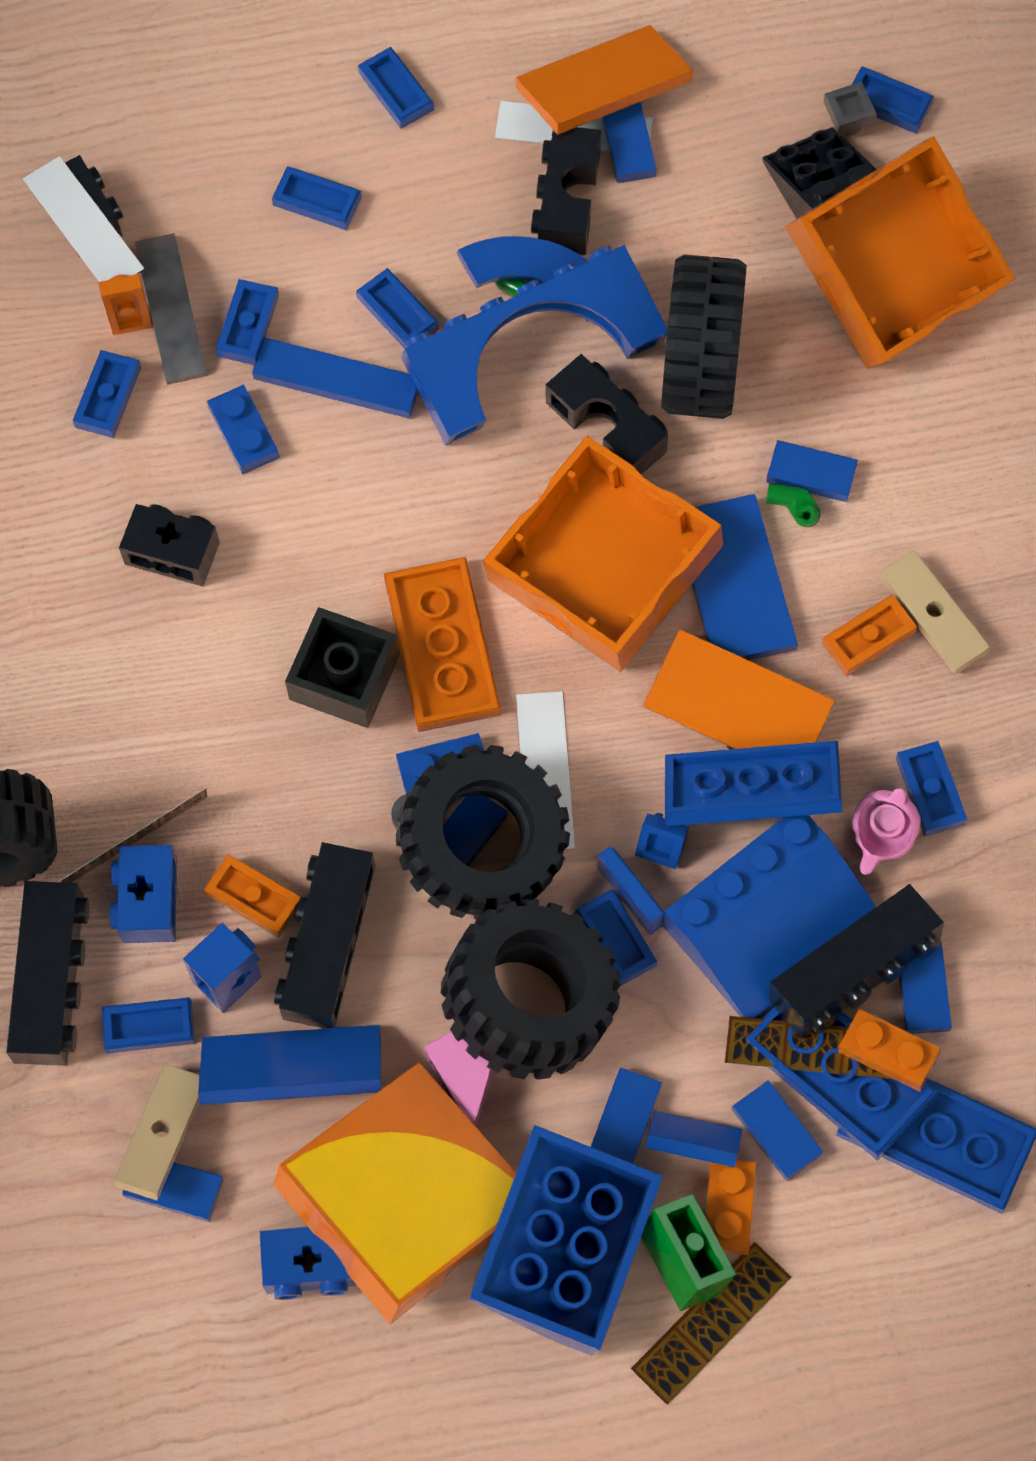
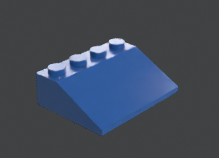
(767, 911)
(565, 1240)

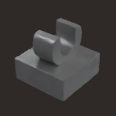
(850, 108)

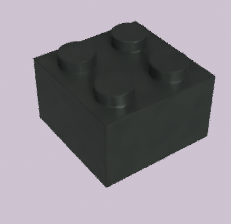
(342, 667)

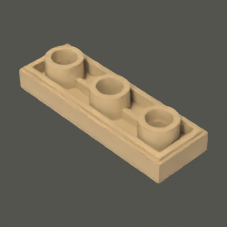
(921, 592)
(168, 1111)

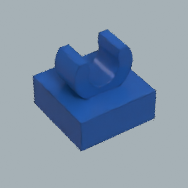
(661, 842)

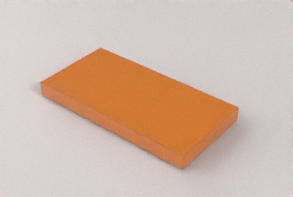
(603, 79)
(442, 644)
(734, 698)

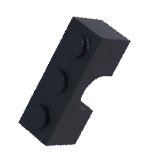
(570, 161)
(586, 392)

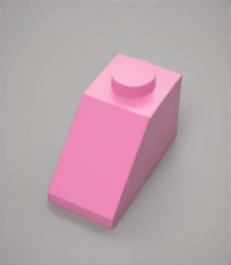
(460, 1074)

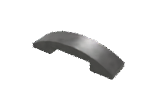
(170, 309)

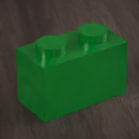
(687, 1252)

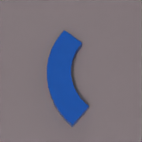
(515, 259)

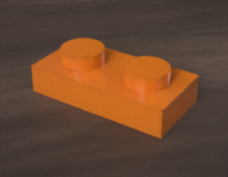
(125, 304)
(869, 635)
(252, 895)
(889, 1050)
(731, 1205)

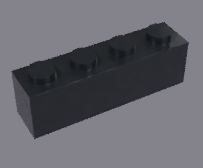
(326, 937)
(856, 962)
(46, 973)

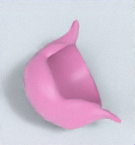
(885, 827)

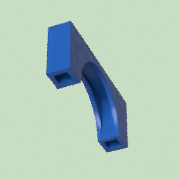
(601, 290)

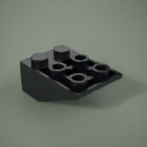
(815, 169)

